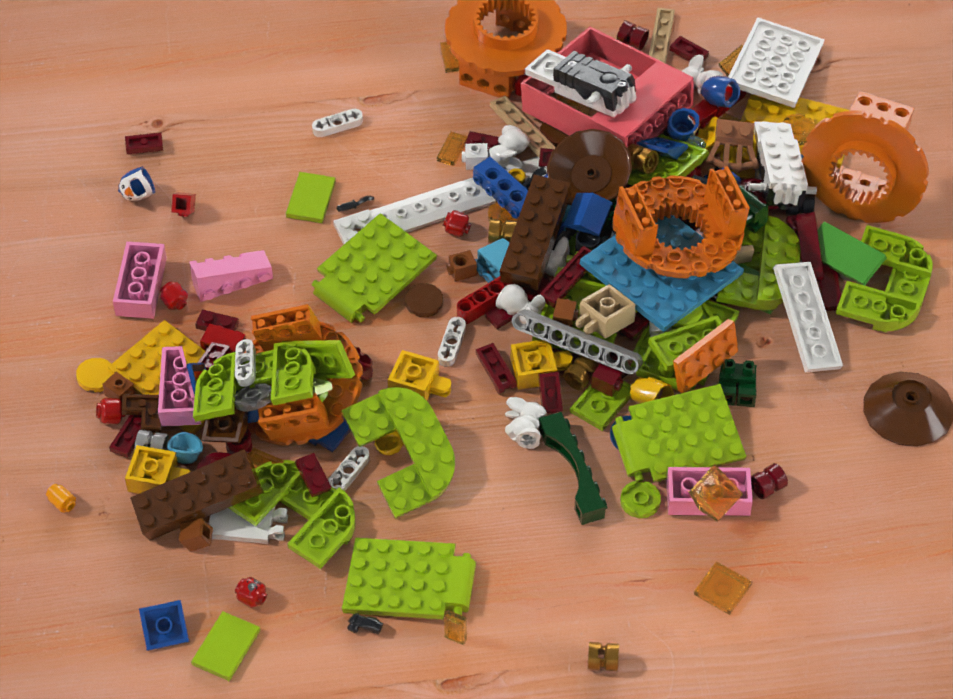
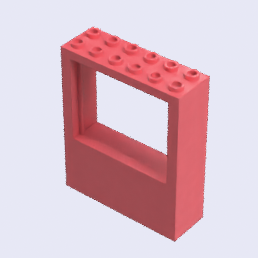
(658, 92)

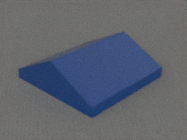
(664, 147)
(588, 213)
(163, 625)

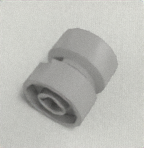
(147, 439)

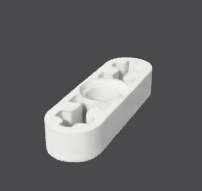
(342, 116)
(450, 334)
(249, 368)
(350, 461)

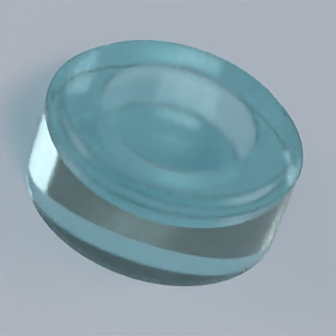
(696, 141)

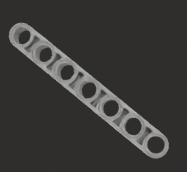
(587, 341)

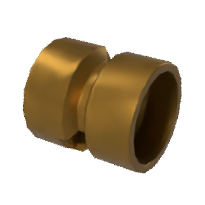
(643, 159)
(500, 230)
(580, 372)
(611, 656)

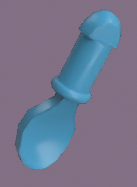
(483, 272)

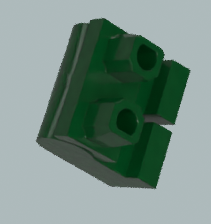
(757, 213)
(740, 376)

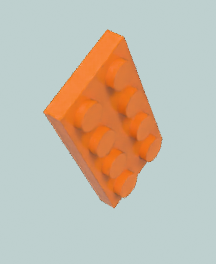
(705, 356)

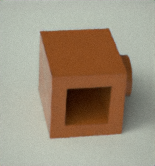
(565, 312)
(117, 386)
(195, 534)

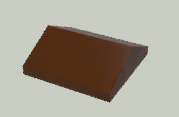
(226, 428)

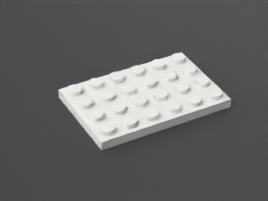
(776, 62)

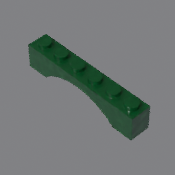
(557, 435)

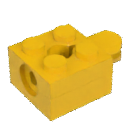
(536, 355)
(423, 372)
(151, 462)

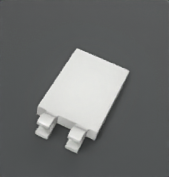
(232, 527)

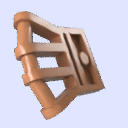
(733, 134)

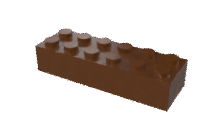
(535, 232)
(196, 495)

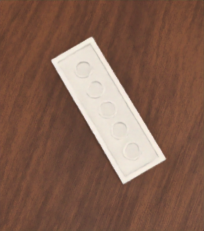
(808, 317)

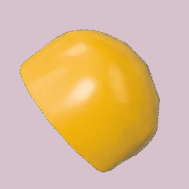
(389, 443)

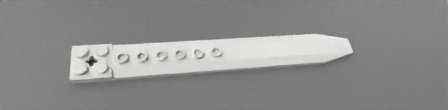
(427, 207)

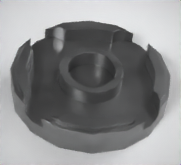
(253, 398)

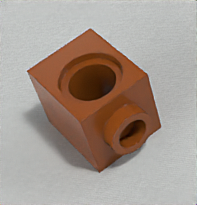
(462, 265)

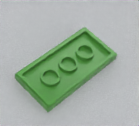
(848, 254)

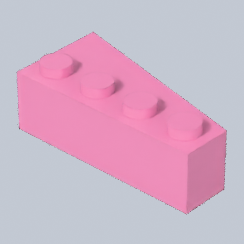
(229, 274)
(175, 389)

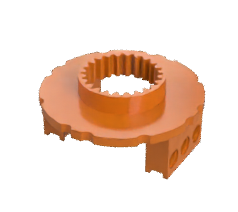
(494, 62)
(879, 131)
(714, 207)
(308, 417)

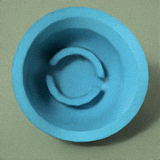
(186, 447)

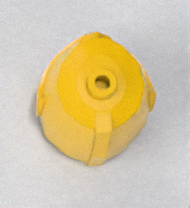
(648, 388)

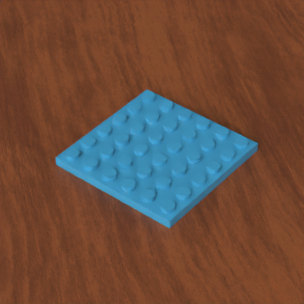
(656, 296)

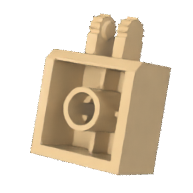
(605, 312)

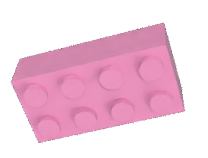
(139, 280)
(682, 479)

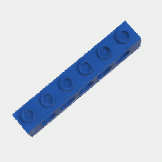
(502, 187)

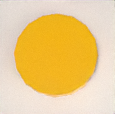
(93, 374)

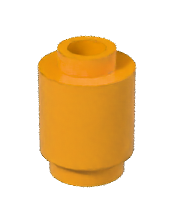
(61, 498)

